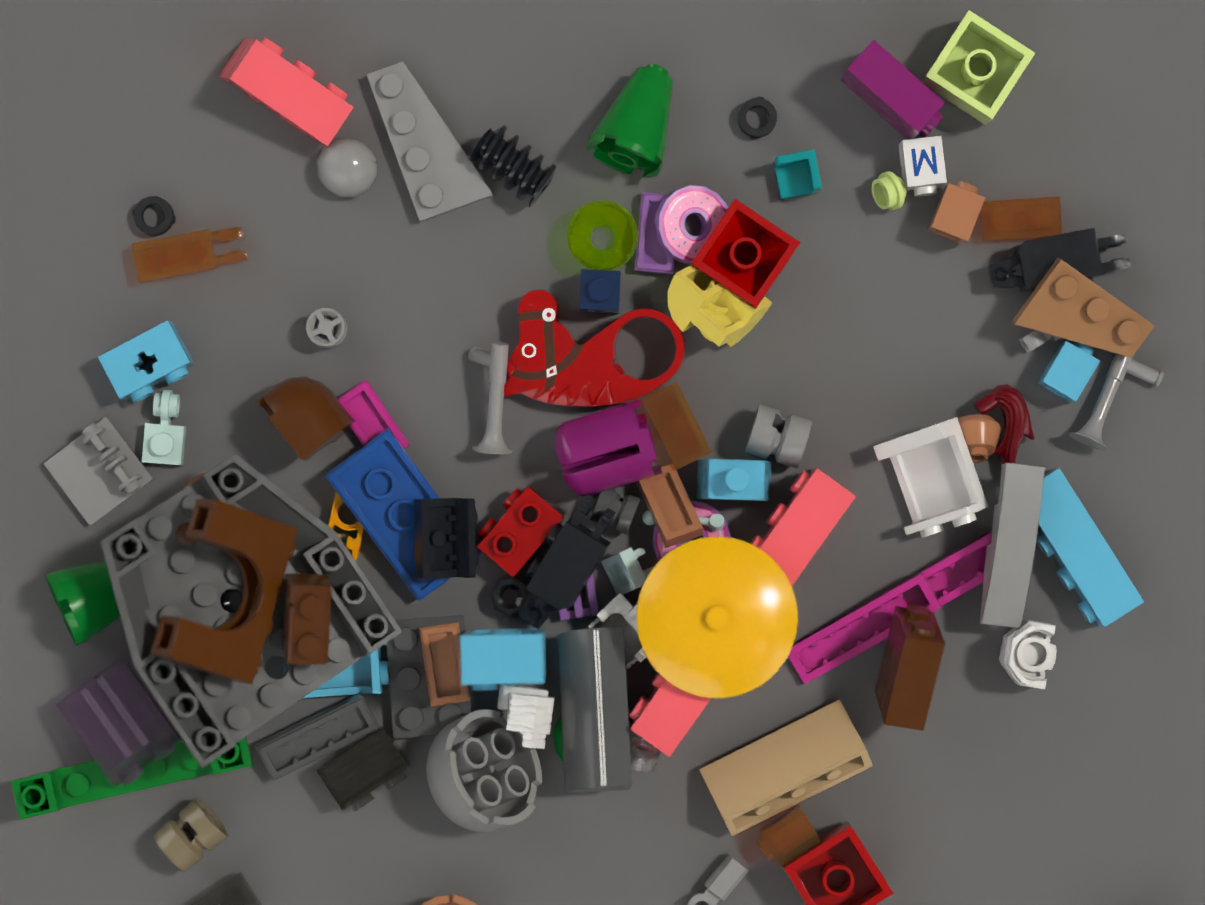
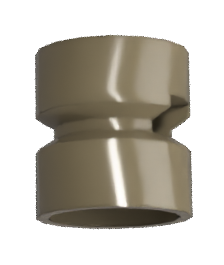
(180, 844)

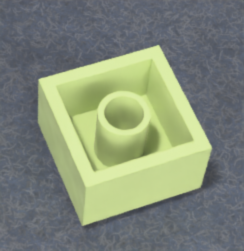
(978, 68)

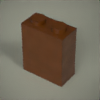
(909, 667)

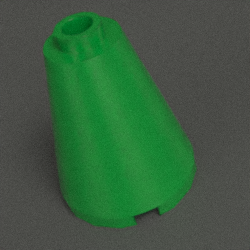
(636, 124)
(84, 599)

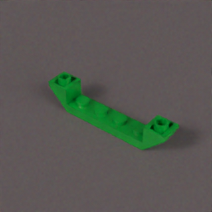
(87, 782)

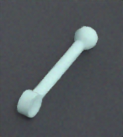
(715, 522)

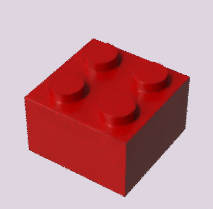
(838, 872)

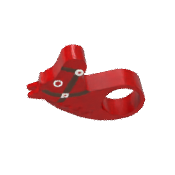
(561, 372)

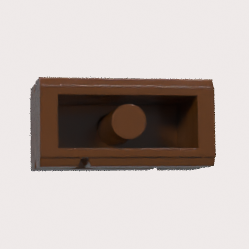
(306, 619)

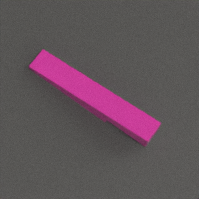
(872, 620)

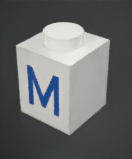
(922, 165)

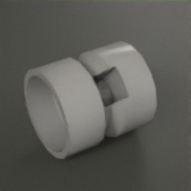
(778, 436)

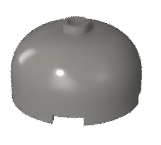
(464, 776)

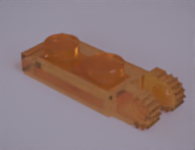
(184, 254)

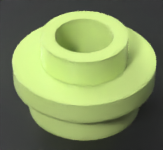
(889, 191)

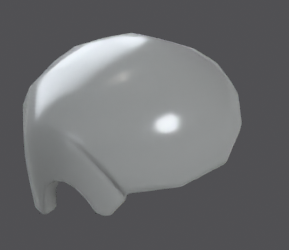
(346, 167)

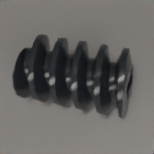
(513, 164)

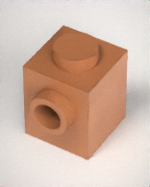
(957, 212)

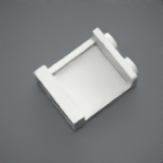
(935, 477)

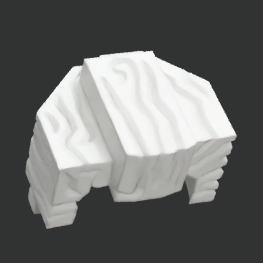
(622, 613)
(1028, 653)
(527, 712)

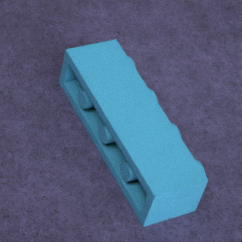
(1083, 554)

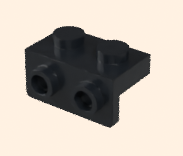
(445, 538)

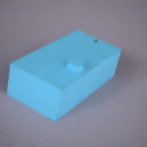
(503, 657)

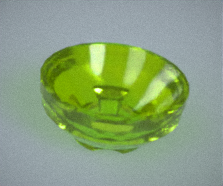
(608, 215)

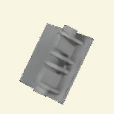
(98, 470)

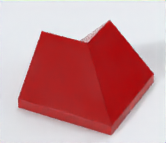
(745, 253)

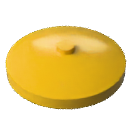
(717, 617)

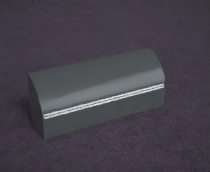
(594, 710)

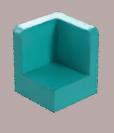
(797, 174)

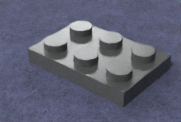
(408, 683)

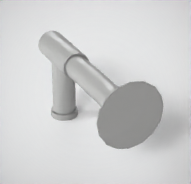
(497, 363)
(1091, 432)

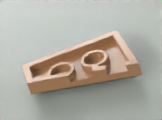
(1082, 312)

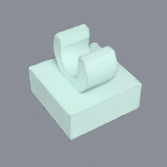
(625, 570)

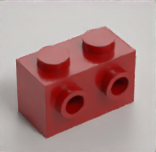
(519, 530)

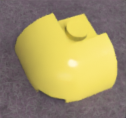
(712, 308)

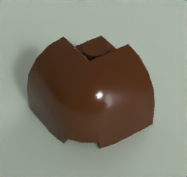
(306, 414)

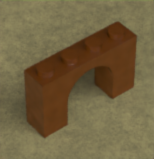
(262, 554)

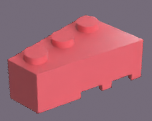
(287, 89)

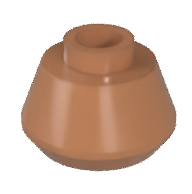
(980, 435)

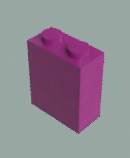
(893, 92)

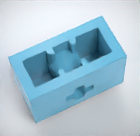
(124, 362)

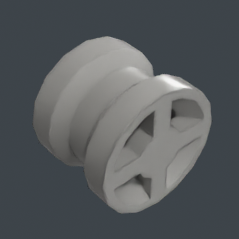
(323, 322)

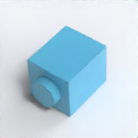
(1069, 370)

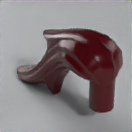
(1016, 420)

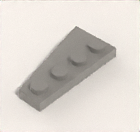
(426, 150)

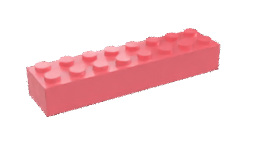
(791, 542)

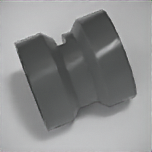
(624, 508)

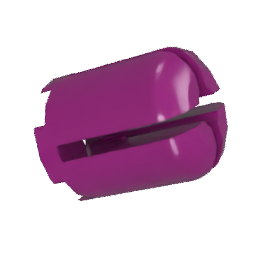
(606, 449)

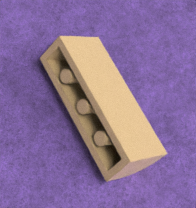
(786, 767)

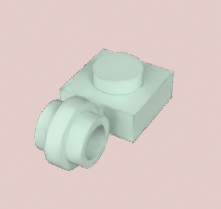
(163, 441)

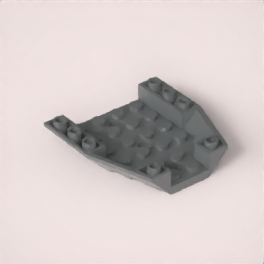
(161, 578)

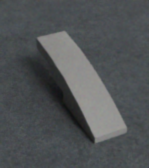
(1012, 545)

